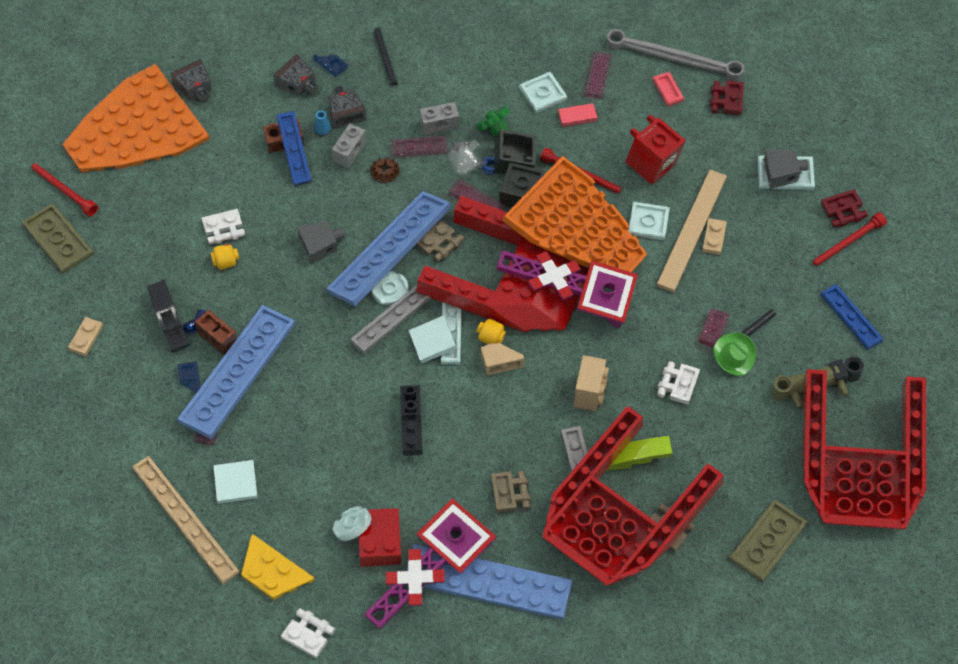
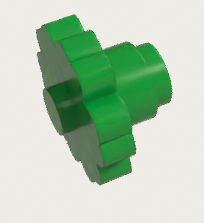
(494, 120)

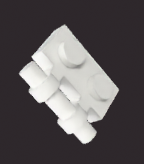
(223, 222)
(684, 384)
(304, 638)

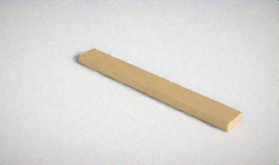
(691, 231)
(186, 520)

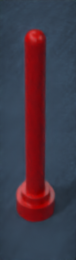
(548, 157)
(88, 207)
(877, 221)

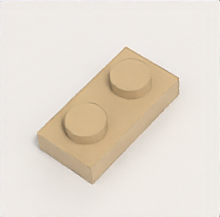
(714, 236)
(85, 336)

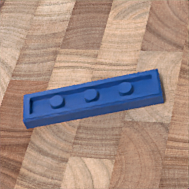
(293, 148)
(851, 317)

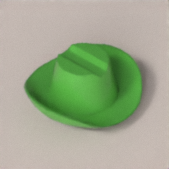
(735, 353)

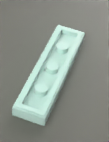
(453, 318)

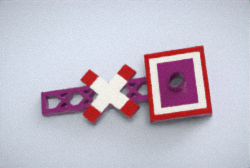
(593, 298)
(456, 552)

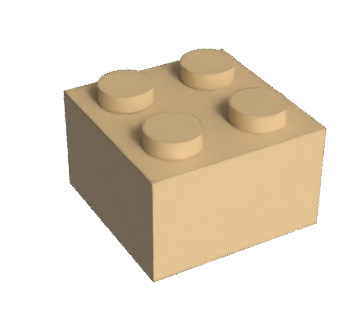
(591, 383)

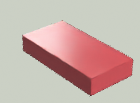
(668, 89)
(577, 115)

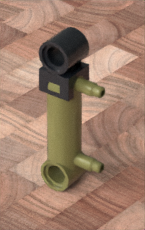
(837, 375)

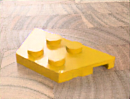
(271, 570)

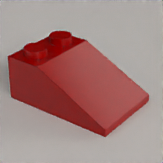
(381, 540)

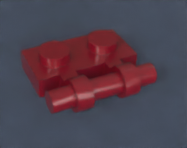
(733, 97)
(843, 203)

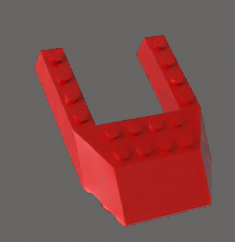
(514, 300)
(862, 483)
(606, 530)

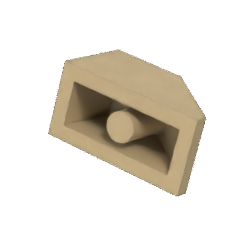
(499, 358)

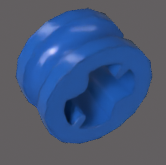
(486, 169)

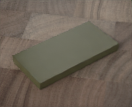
(57, 238)
(768, 540)

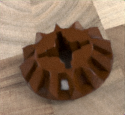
(391, 172)

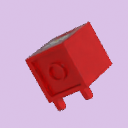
(654, 149)

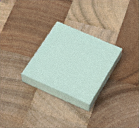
(543, 92)
(649, 221)
(432, 339)
(235, 481)

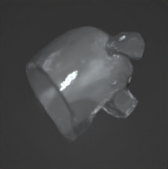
(462, 157)

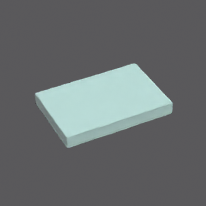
(805, 180)

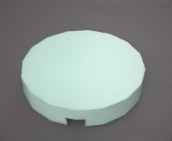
(395, 288)
(352, 524)

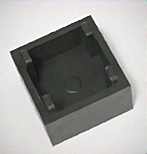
(513, 148)
(518, 182)

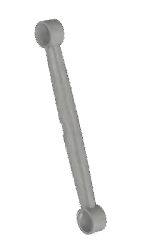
(675, 55)

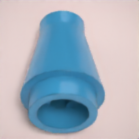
(321, 124)

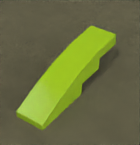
(642, 452)

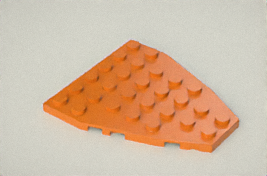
(134, 125)
(575, 220)

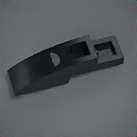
(167, 316)
(411, 420)

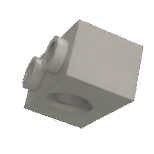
(439, 118)
(349, 145)

